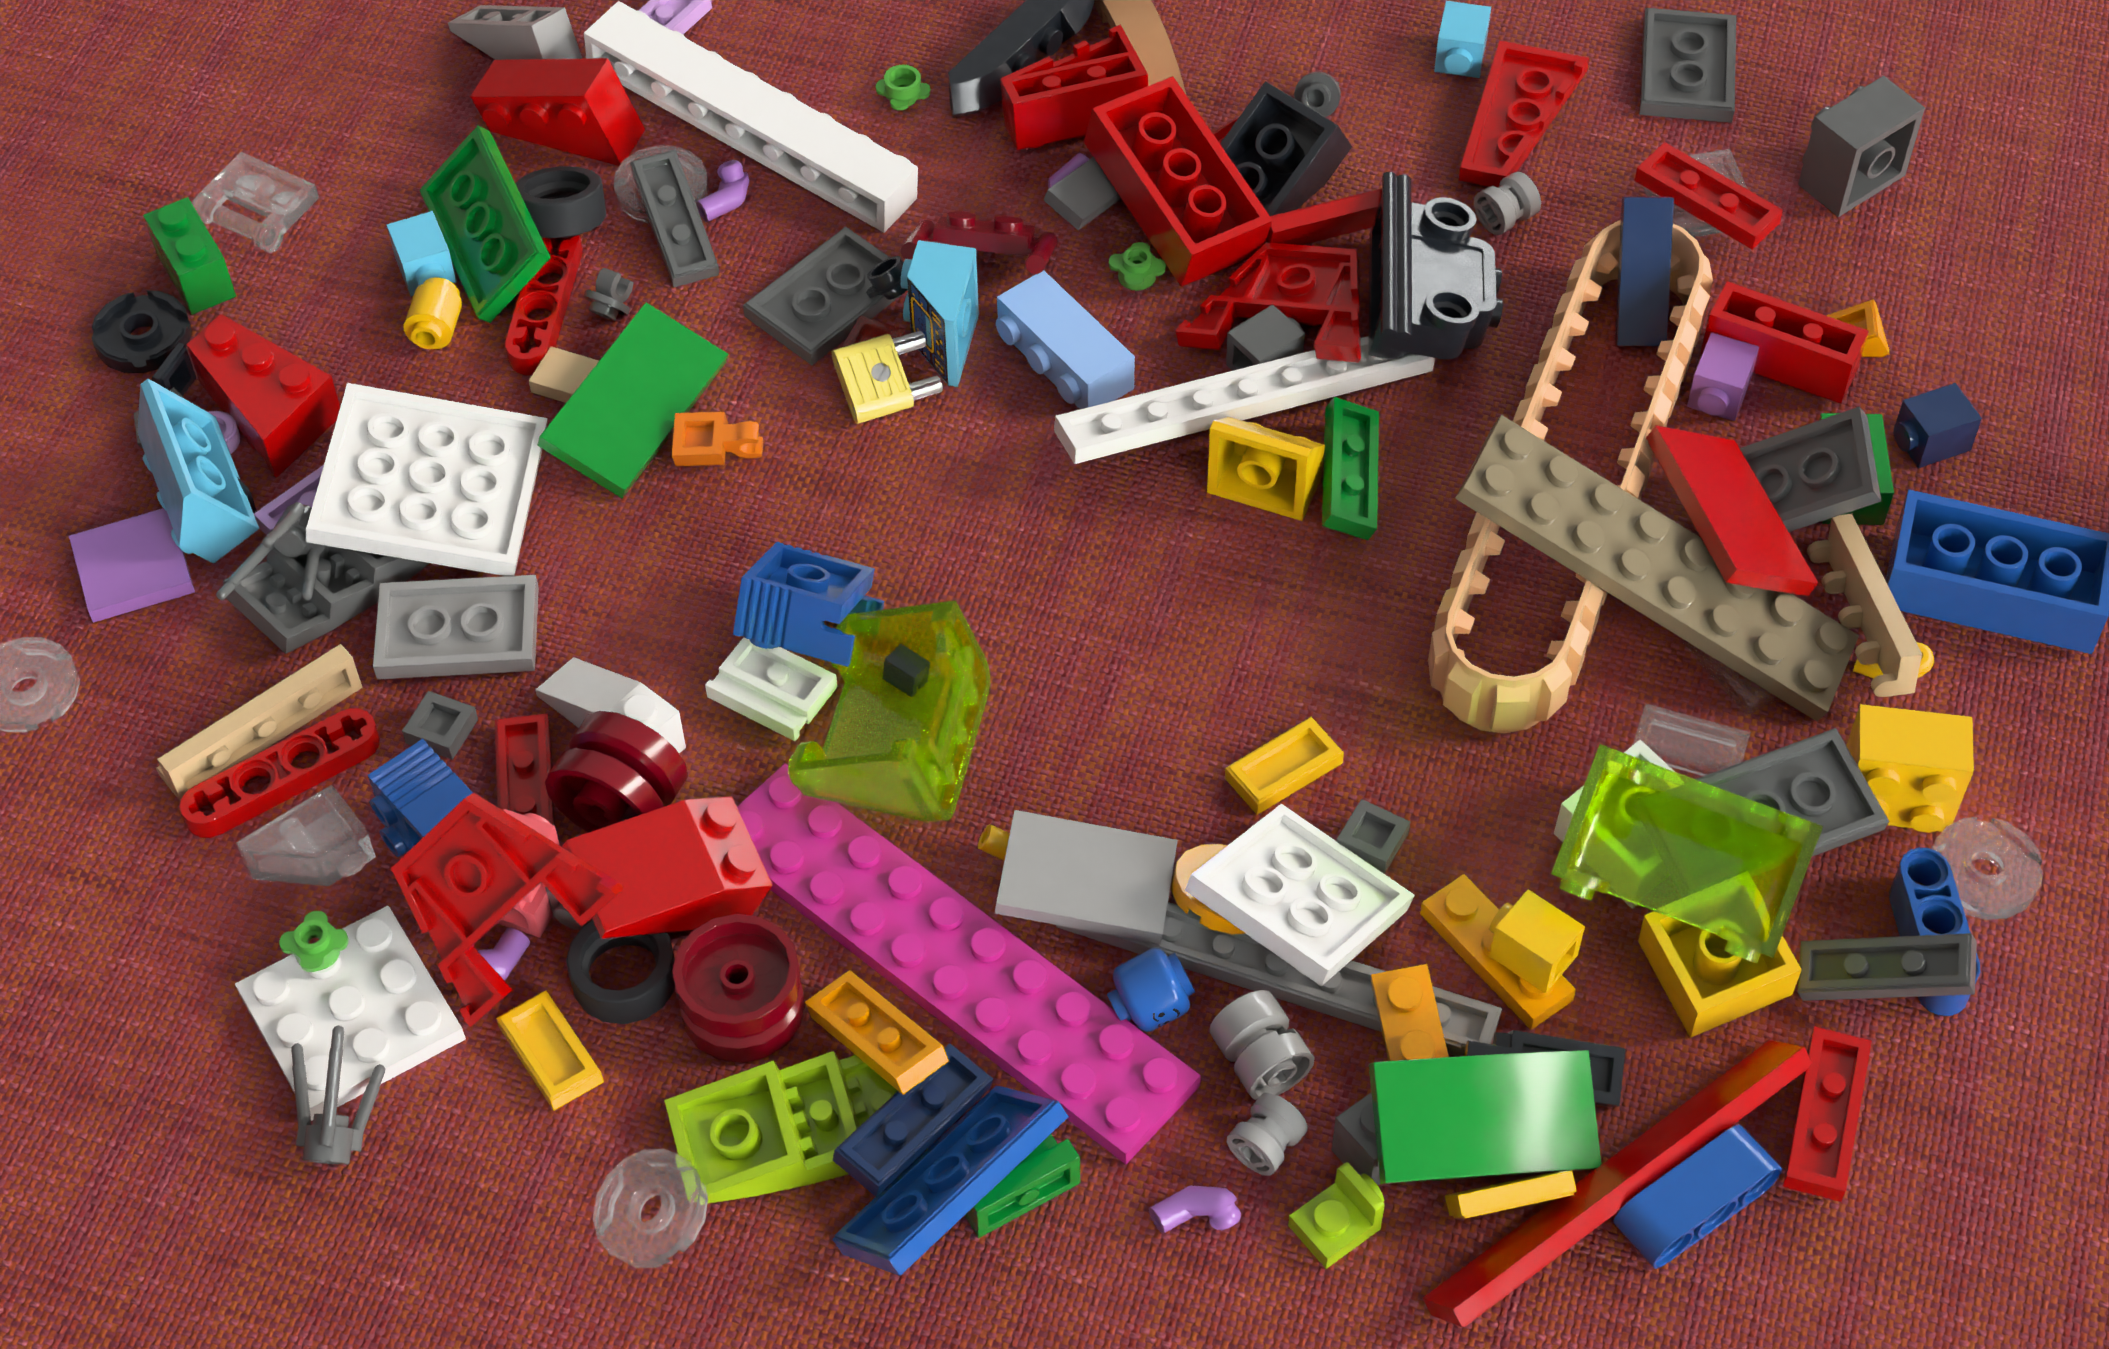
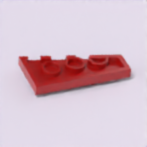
(1516, 108)

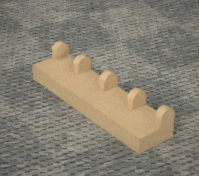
(1870, 607)
(261, 721)

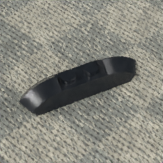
(1020, 40)

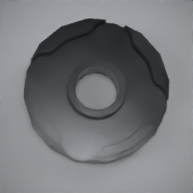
(146, 351)

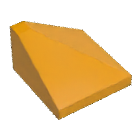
(1866, 317)

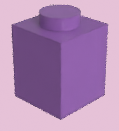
(1722, 376)

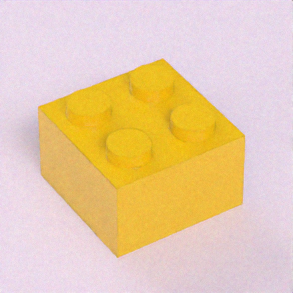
(1914, 763)
(1706, 981)

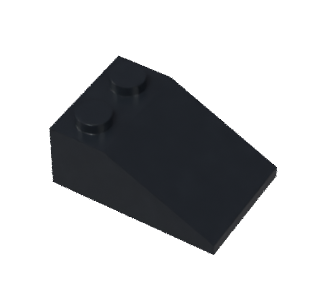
(1284, 149)

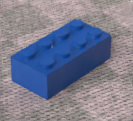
(2000, 571)

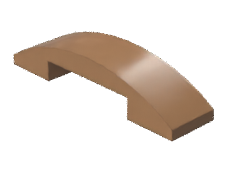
(1146, 35)

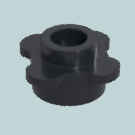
(886, 279)

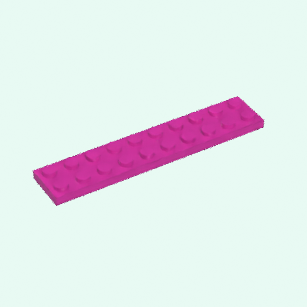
(966, 968)

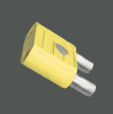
(875, 377)

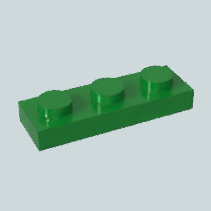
(1350, 468)

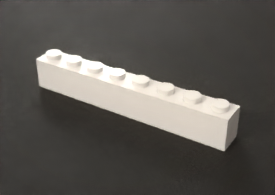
(754, 117)

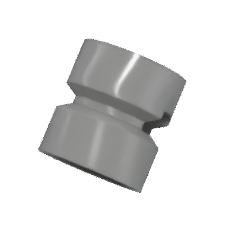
(1258, 1040)

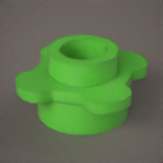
(902, 86)
(1137, 267)
(318, 954)

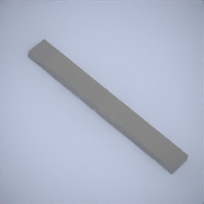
(1254, 967)

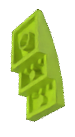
(774, 1125)

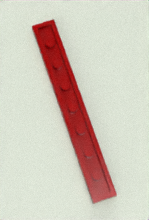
(1615, 1183)

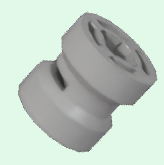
(1511, 201)
(1267, 1133)

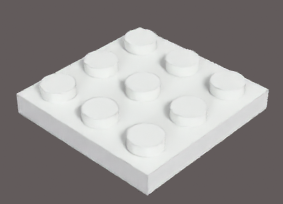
(1300, 894)
(372, 991)

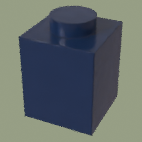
(1936, 425)

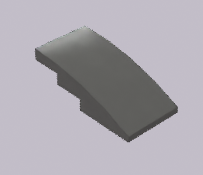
(343, 588)

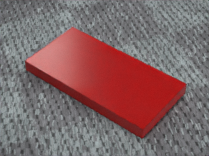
(1731, 511)

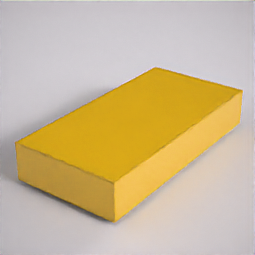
(1284, 765)
(550, 1050)
(1511, 1194)

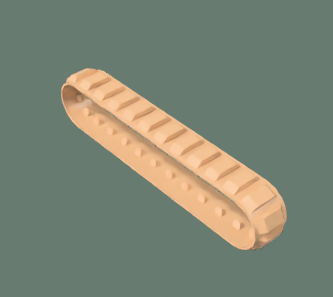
(1521, 701)

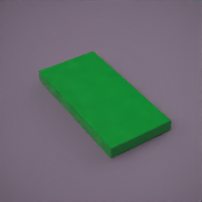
(485, 224)
(631, 400)

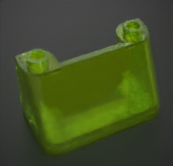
(895, 748)
(1686, 851)

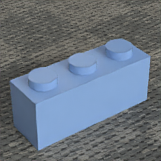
(1064, 342)

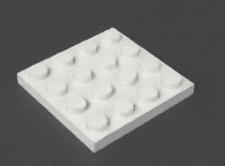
(427, 480)

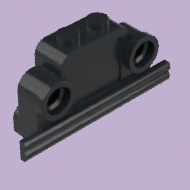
(1427, 277)

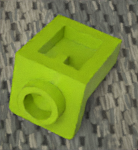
(1340, 1216)

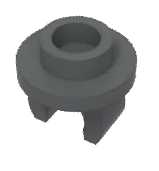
(1318, 92)
(609, 295)

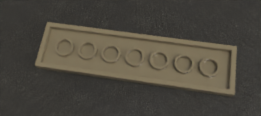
(1656, 567)

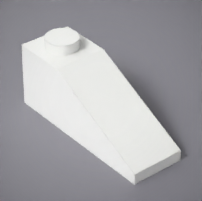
(586, 688)

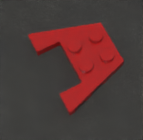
(1302, 282)
(473, 875)

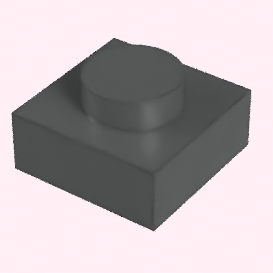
(441, 724)
(1374, 834)

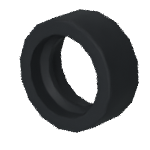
(563, 200)
(626, 1004)

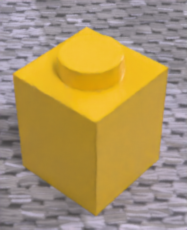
(1535, 940)

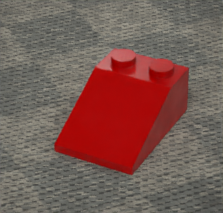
(675, 867)

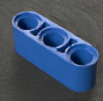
(1929, 907)
(1697, 1196)

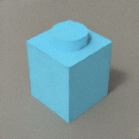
(1462, 39)
(420, 250)

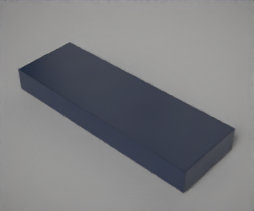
(1644, 270)
(911, 1122)

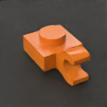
(707, 436)

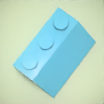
(193, 474)

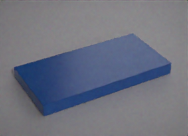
(949, 1179)

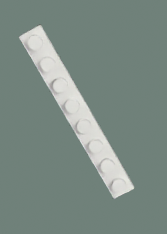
(1233, 394)

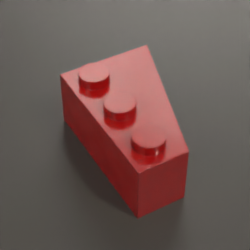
(1057, 98)
(561, 106)
(266, 390)

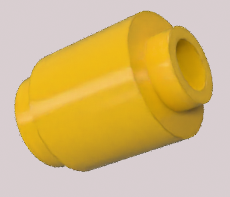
(433, 313)

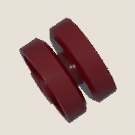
(614, 772)
(739, 988)

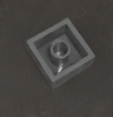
(1860, 145)

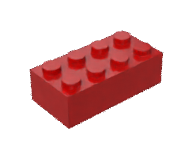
(1177, 181)

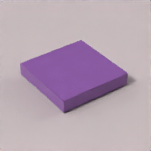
(130, 565)

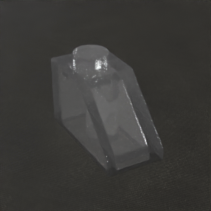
(309, 843)

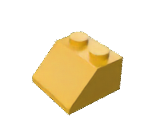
(1263, 467)

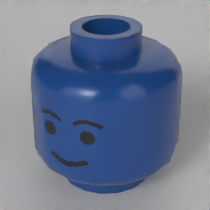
(1151, 989)

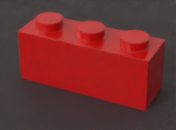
(1793, 342)

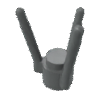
(290, 540)
(329, 1137)

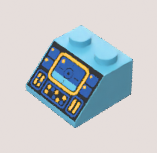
(942, 304)

